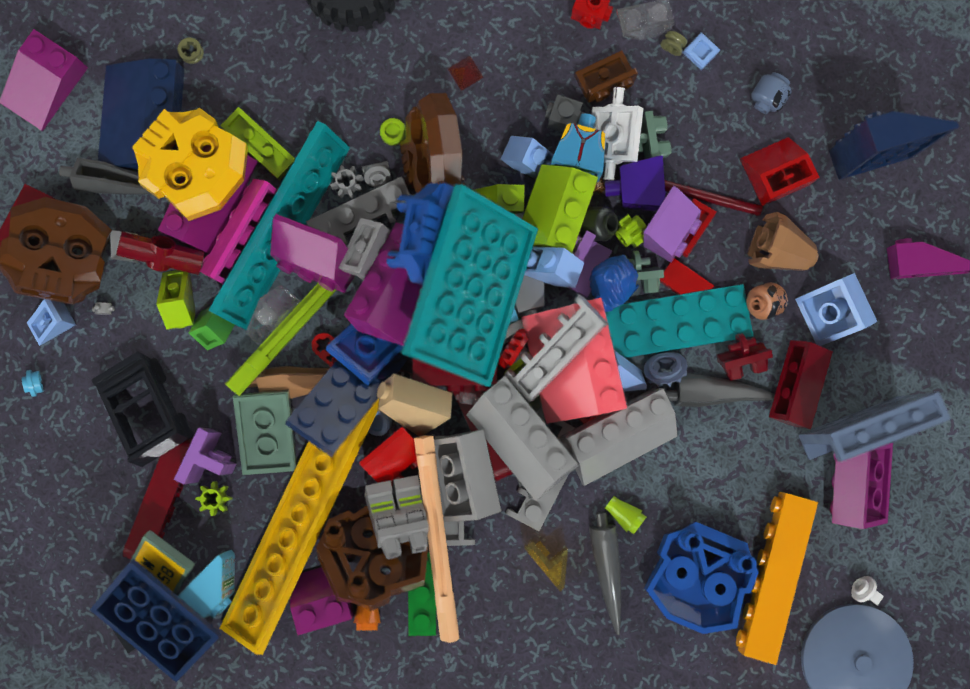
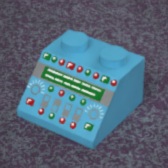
(212, 587)

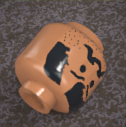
(767, 301)

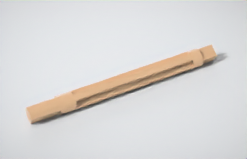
(437, 539)

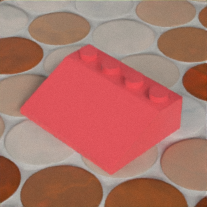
(590, 381)

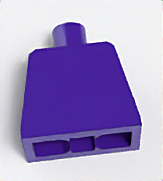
(640, 184)

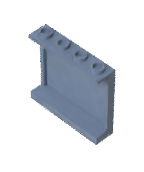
(875, 426)

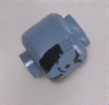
(771, 93)

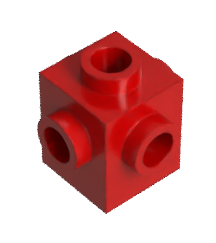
(591, 12)

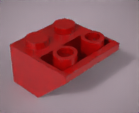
(779, 170)

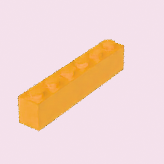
(777, 577)

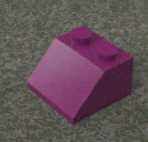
(315, 604)

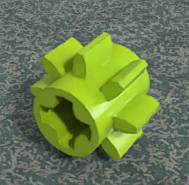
(631, 231)
(220, 499)

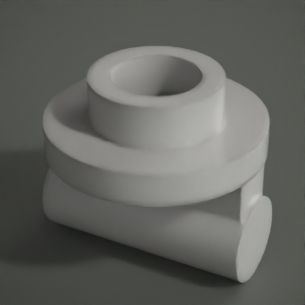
(377, 174)

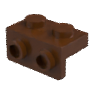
(601, 77)

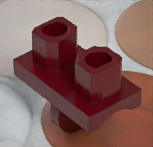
(744, 352)

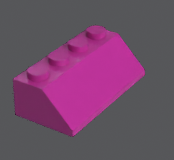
(238, 230)

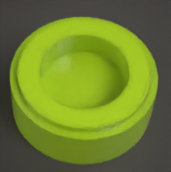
(393, 131)

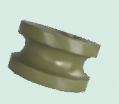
(674, 43)
(185, 45)

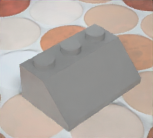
(465, 477)

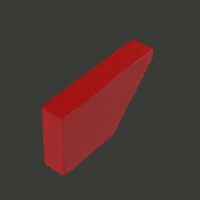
(683, 280)

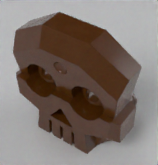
(432, 144)
(59, 230)
(366, 585)

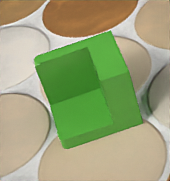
(210, 329)

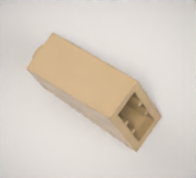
(414, 404)

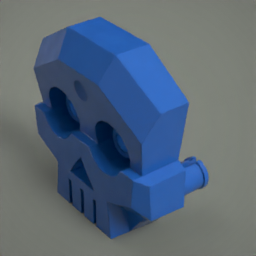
(421, 229)
(693, 597)

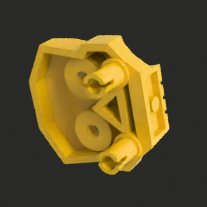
(209, 175)

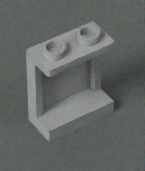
(364, 247)

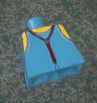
(581, 147)

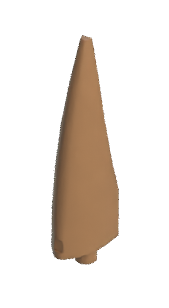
(295, 379)

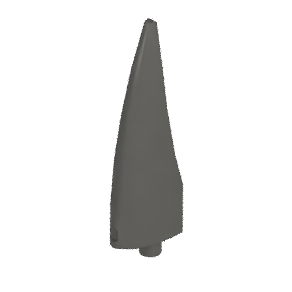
(102, 178)
(706, 390)
(607, 563)

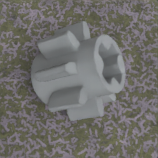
(339, 178)

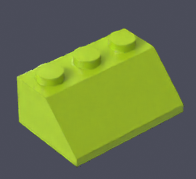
(559, 205)

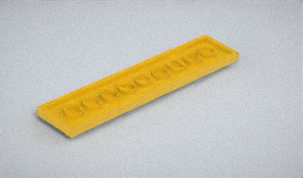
(290, 540)

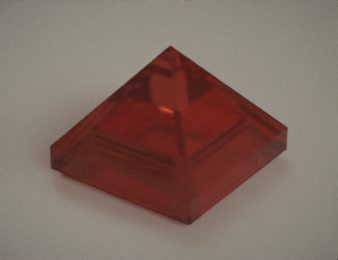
(465, 73)

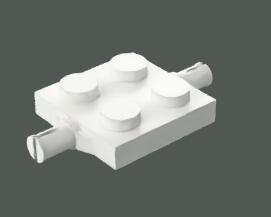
(621, 129)

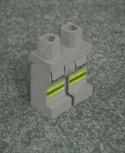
(398, 525)

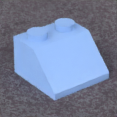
(836, 310)

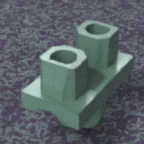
(650, 127)
(650, 276)

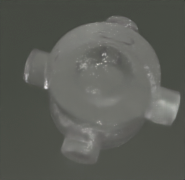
(467, 398)

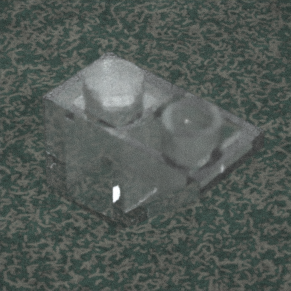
(646, 20)
(270, 312)

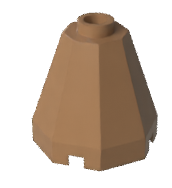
(786, 244)

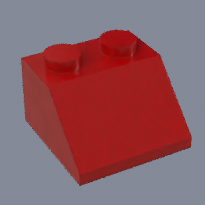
(392, 457)

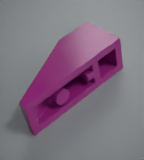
(921, 259)

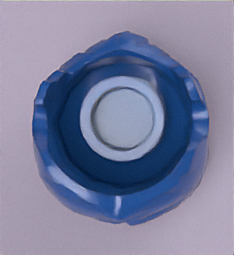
(613, 281)

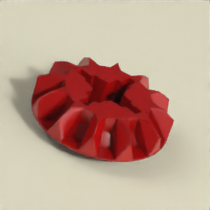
(514, 348)

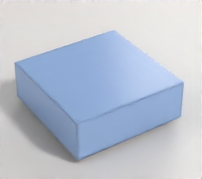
(701, 51)

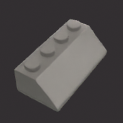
(621, 435)
(521, 438)

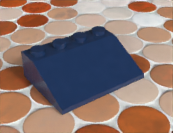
(132, 101)
(886, 140)
(155, 620)

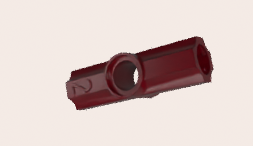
(160, 253)

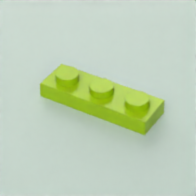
(259, 143)

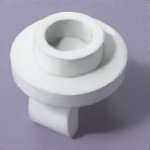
(865, 590)

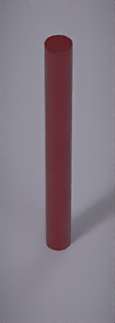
(715, 198)

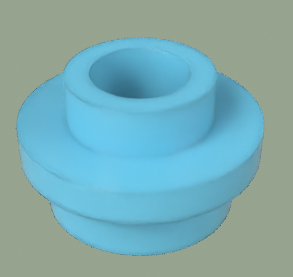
(32, 383)

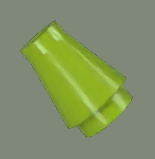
(625, 514)

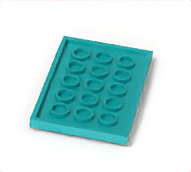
(470, 287)

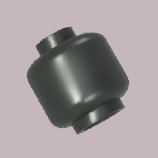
(600, 222)

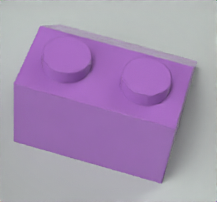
(672, 226)

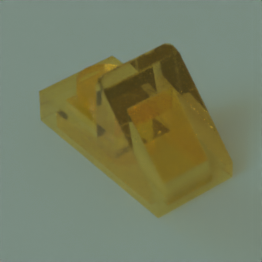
(553, 568)

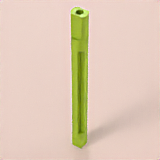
(278, 339)

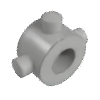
(103, 308)

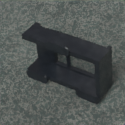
(121, 377)

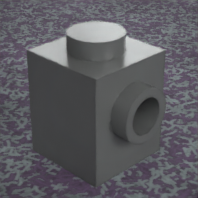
(563, 112)

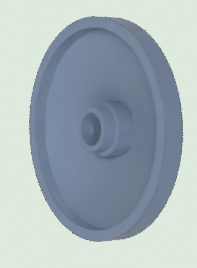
(856, 650)

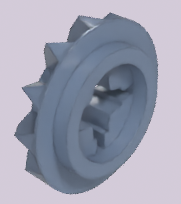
(665, 361)

